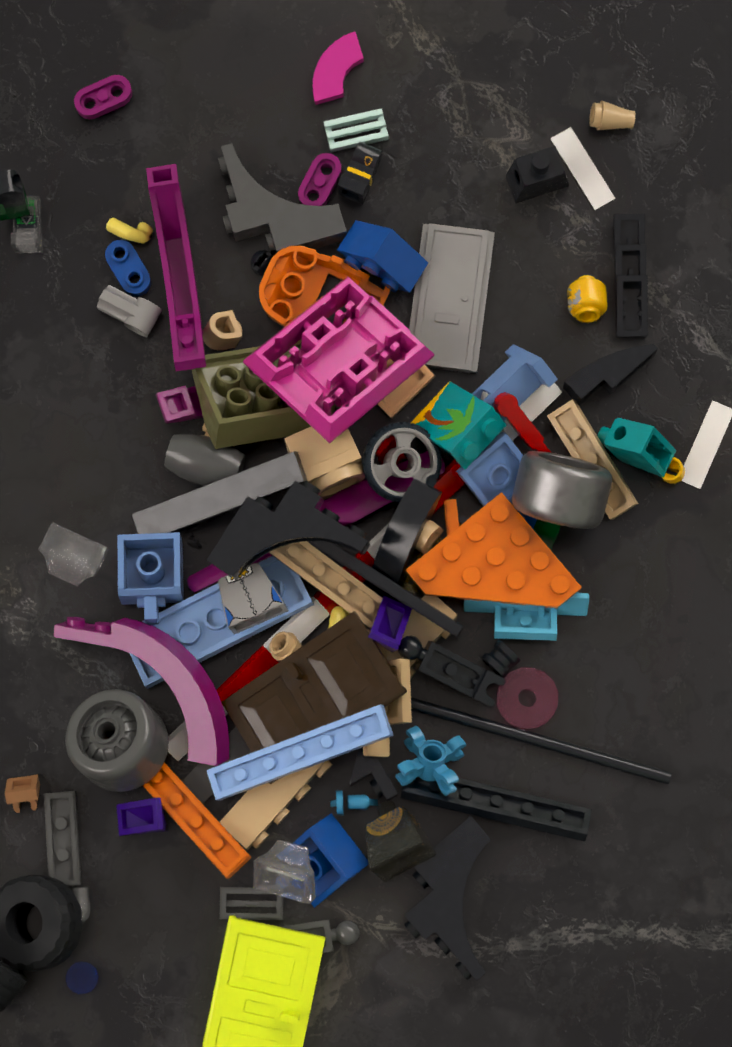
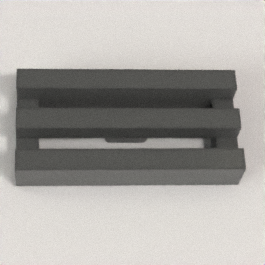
(249, 903)

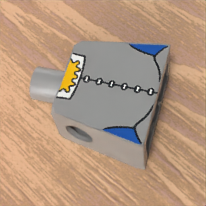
(249, 599)

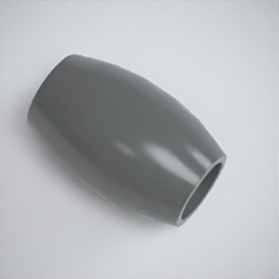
(198, 461)

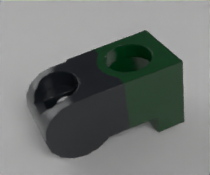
(12, 196)

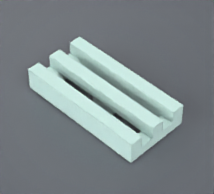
(356, 119)

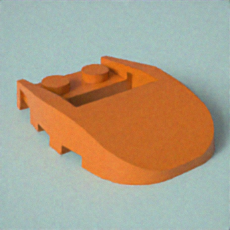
(297, 277)

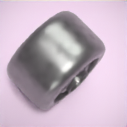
(561, 489)

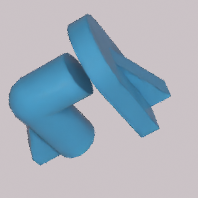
(353, 802)

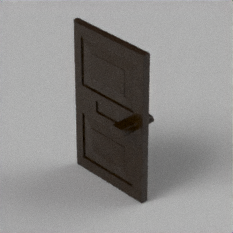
(315, 686)

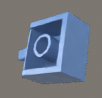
(150, 571)

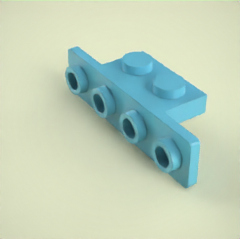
(528, 621)

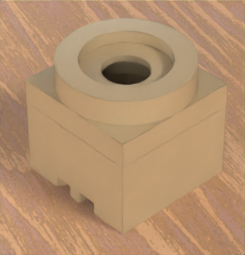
(327, 464)

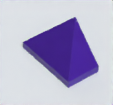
(390, 623)
(141, 817)

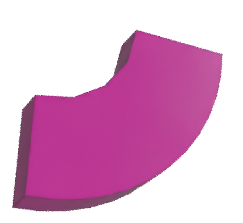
(334, 66)

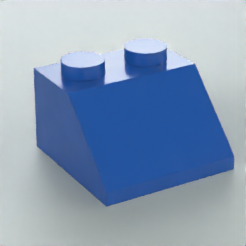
(331, 856)

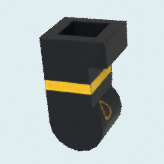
(360, 173)

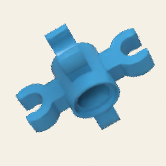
(430, 760)

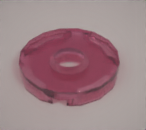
(544, 690)

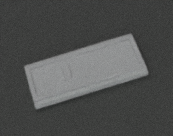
(452, 295)

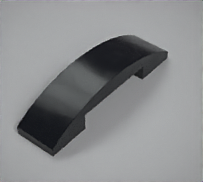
(404, 532)

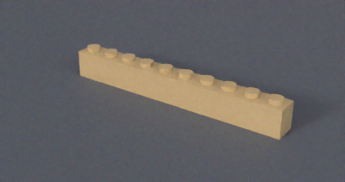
(269, 802)

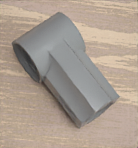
(135, 313)

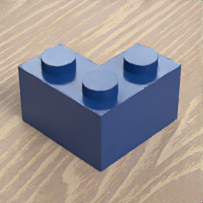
(382, 254)

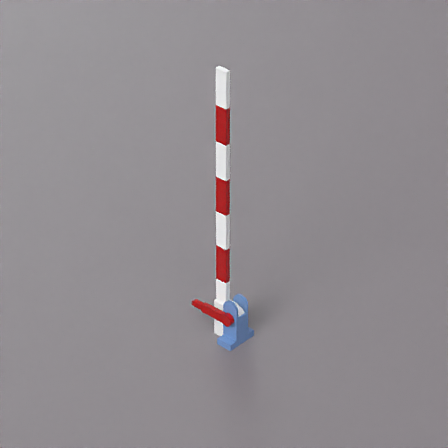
(519, 395)

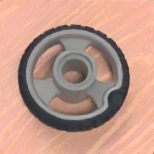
(404, 434)

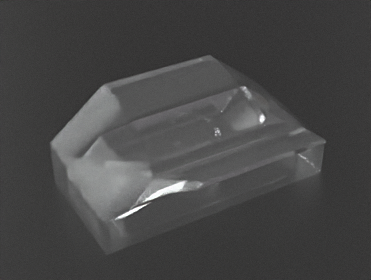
(71, 555)
(285, 872)

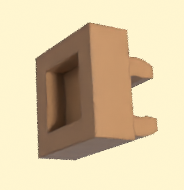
(22, 790)

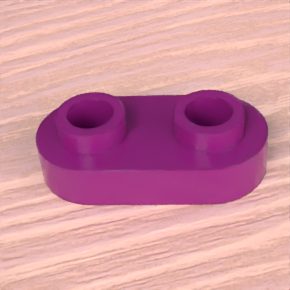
(101, 94)
(319, 183)

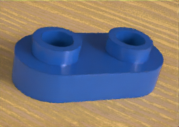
(126, 267)

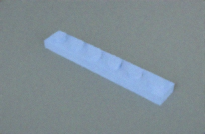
(300, 752)

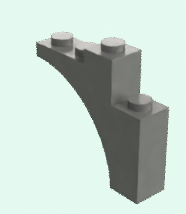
(261, 212)

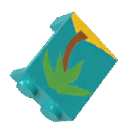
(460, 423)

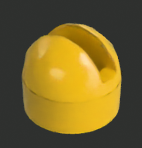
(677, 467)

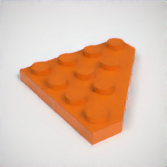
(495, 560)

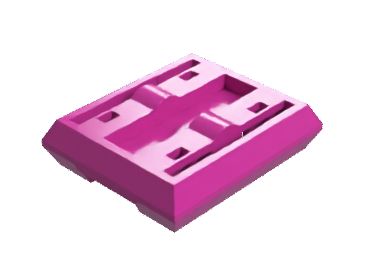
(339, 360)

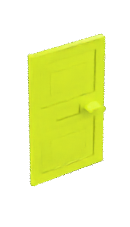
(263, 986)

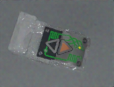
(28, 229)

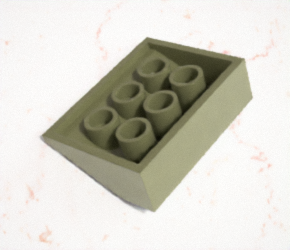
(239, 404)

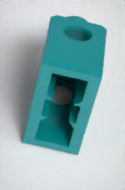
(638, 445)

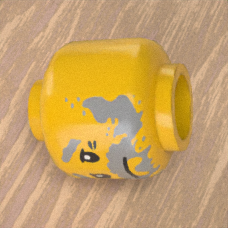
(587, 299)

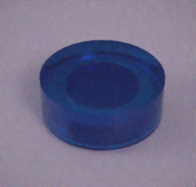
(82, 977)

